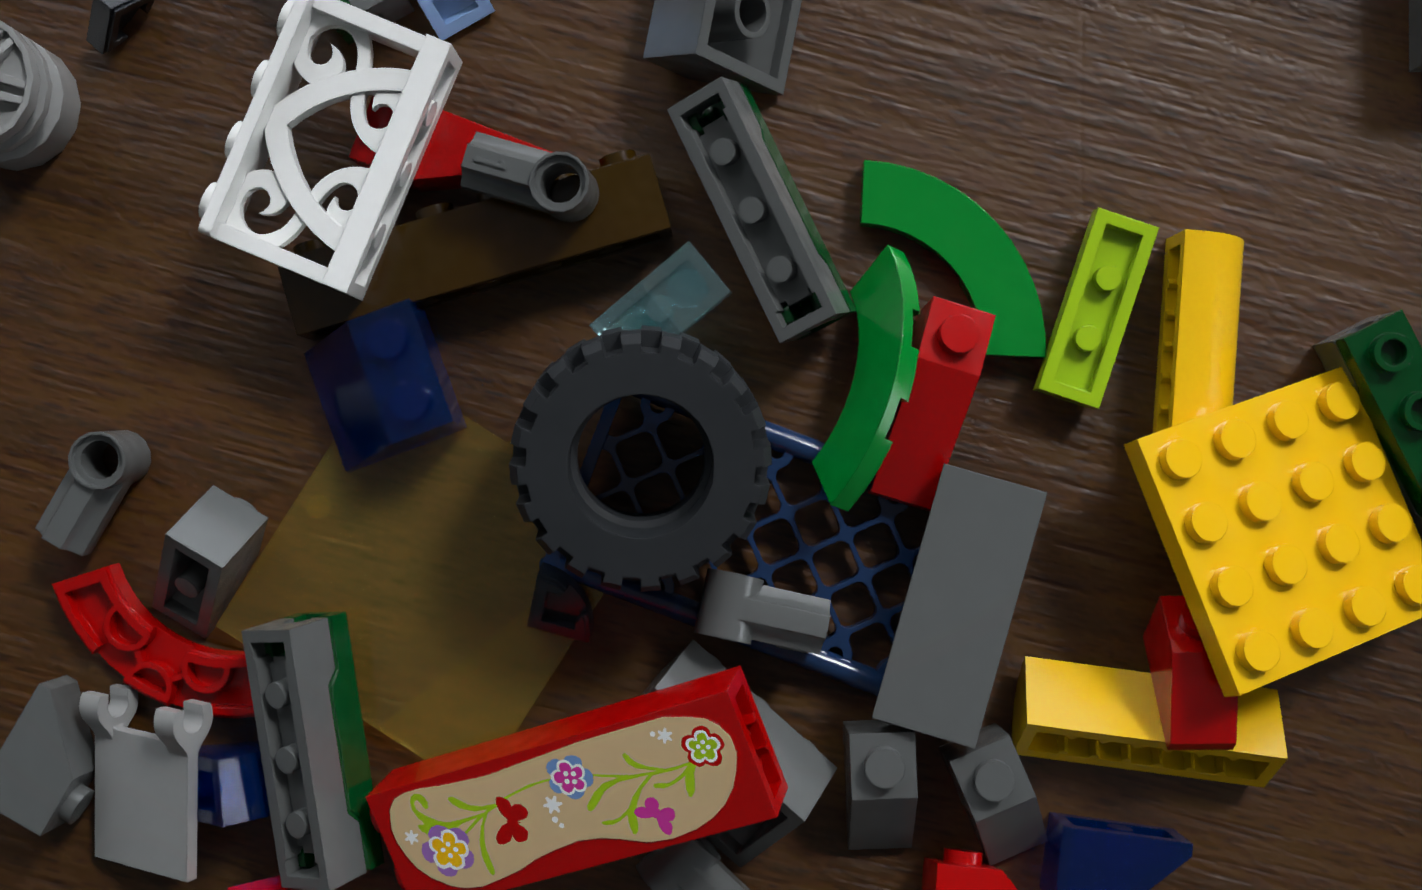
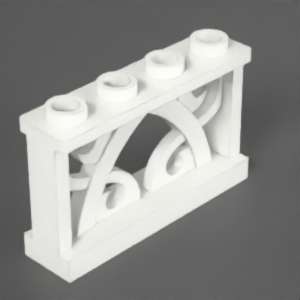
(277, 107)

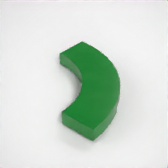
(966, 241)
(883, 376)

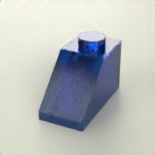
(231, 784)
(1109, 854)

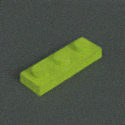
(1096, 308)

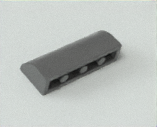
(959, 605)

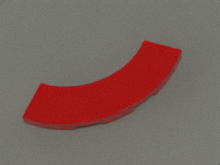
(147, 652)

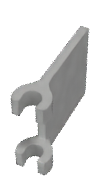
(146, 782)

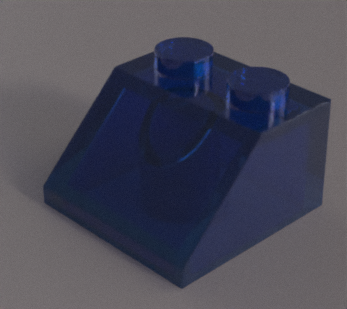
(384, 385)

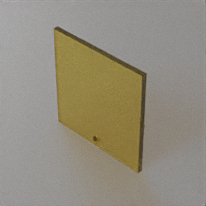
(430, 584)

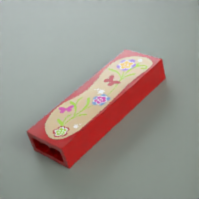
(582, 789)

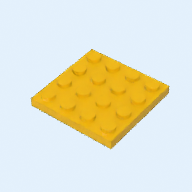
(1283, 529)

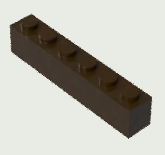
(487, 246)

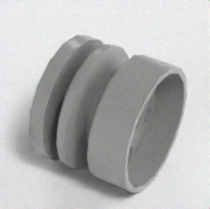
(36, 102)

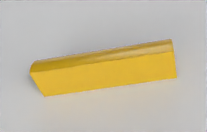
(1197, 326)
(1115, 722)

